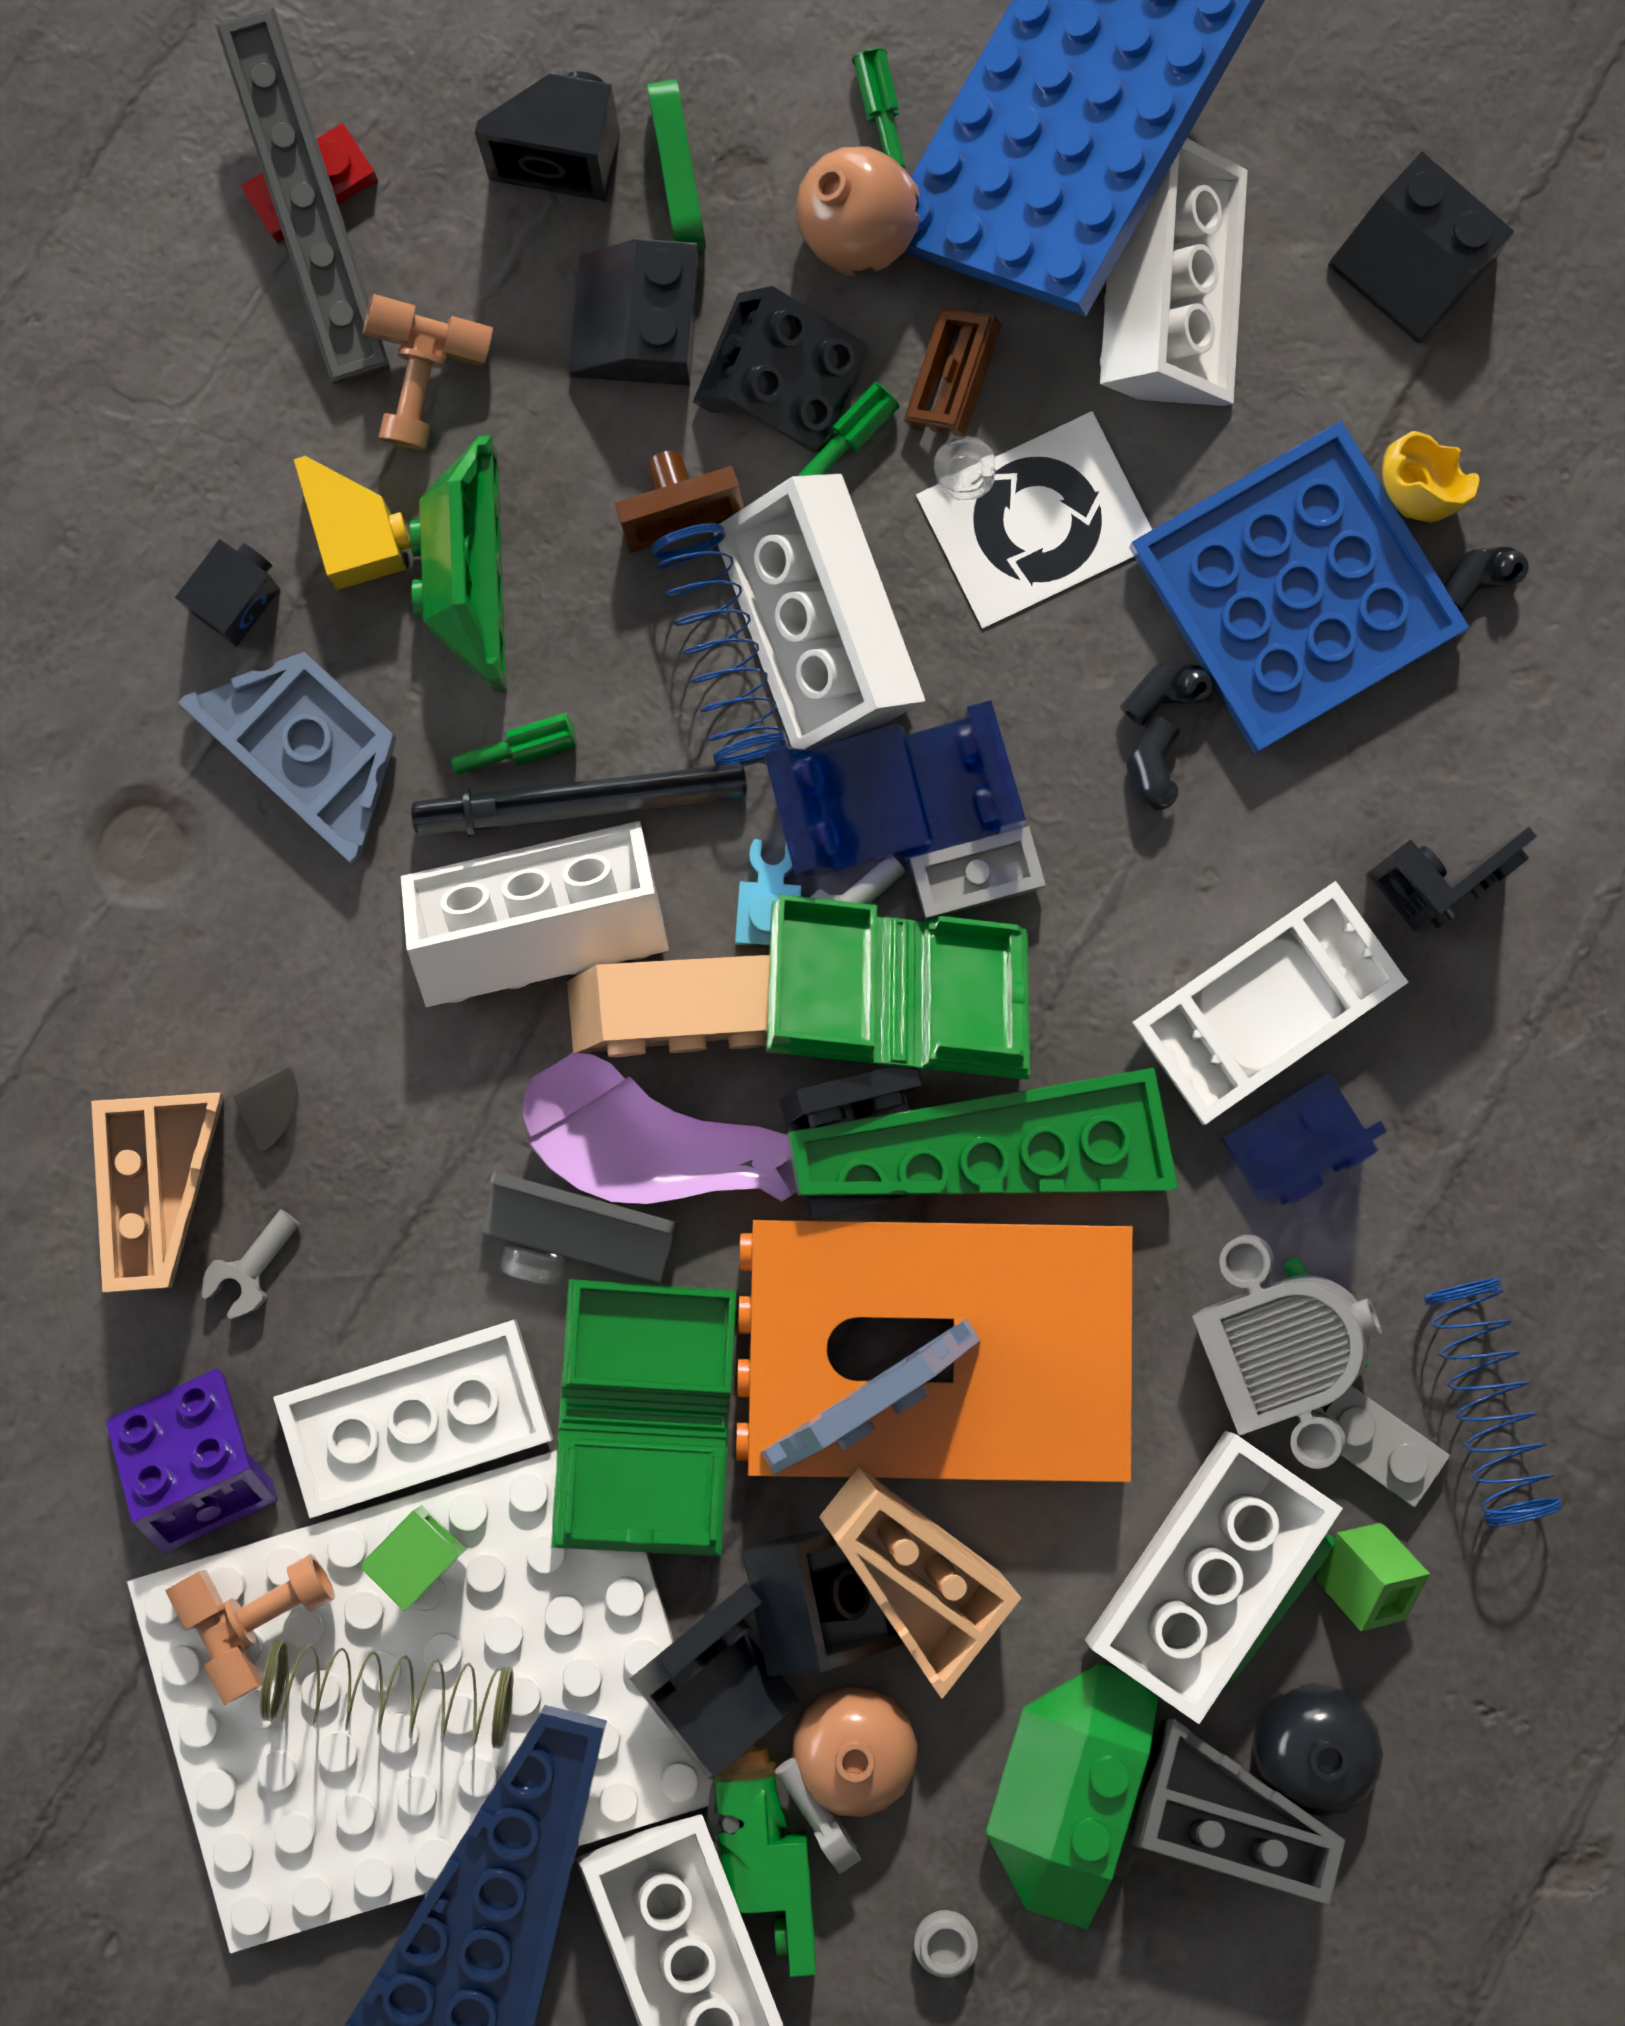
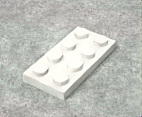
(413, 1418)

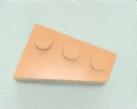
(669, 1004)
(148, 1182)
(922, 1578)

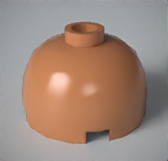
(857, 209)
(855, 1750)

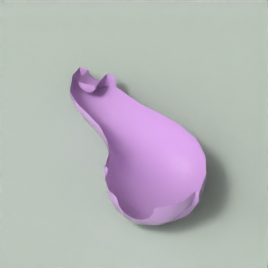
(635, 1148)

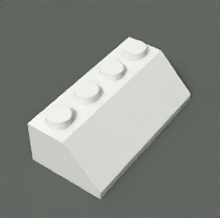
(1179, 286)
(818, 612)
(532, 914)
(1212, 1576)
(677, 1929)

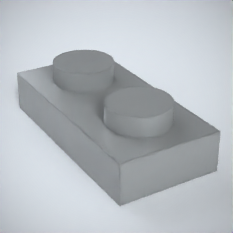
(977, 873)
(1386, 1446)

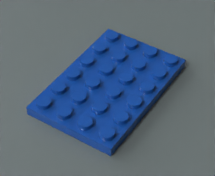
(1068, 138)

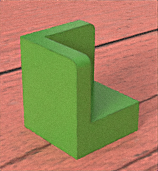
(412, 1557)
(1372, 1576)

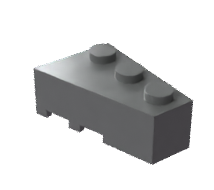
(1227, 1821)

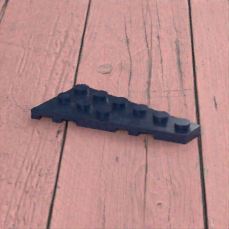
(495, 1910)

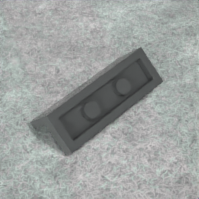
(579, 1227)

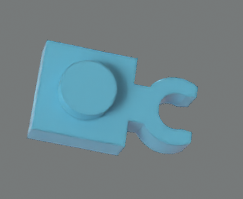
(757, 897)

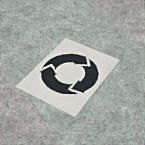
(1043, 525)

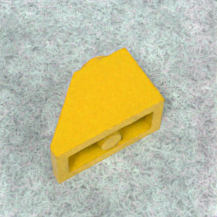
(351, 526)

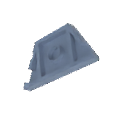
(305, 744)
(850, 1417)

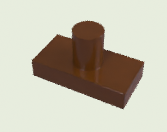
(677, 501)

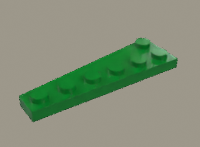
(1047, 1139)

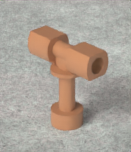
(424, 345)
(230, 1628)

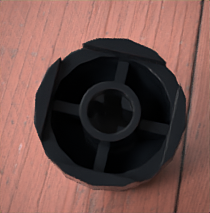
(1318, 1749)

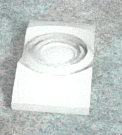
(1269, 1003)

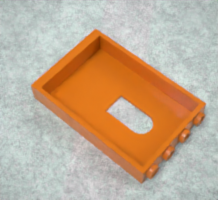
(1027, 1402)

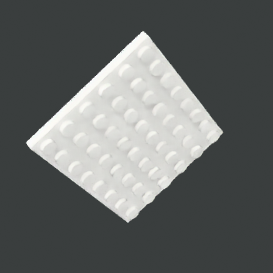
(343, 1821)

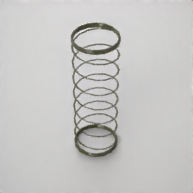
(279, 1649)

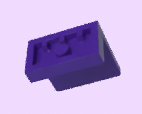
(187, 1463)

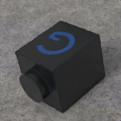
(229, 590)

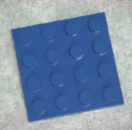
(1298, 587)

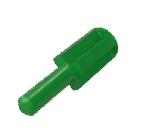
(879, 98)
(855, 428)
(522, 744)

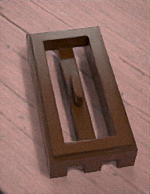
(961, 375)

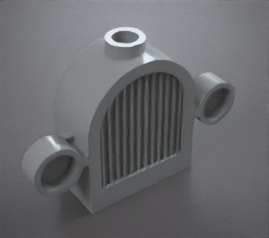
(1285, 1348)

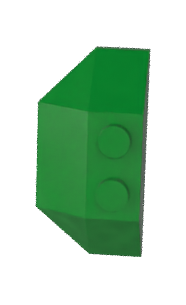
(463, 562)
(1072, 1791)

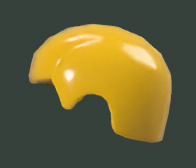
(1426, 478)

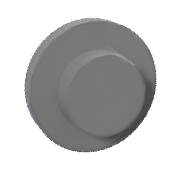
(945, 1943)

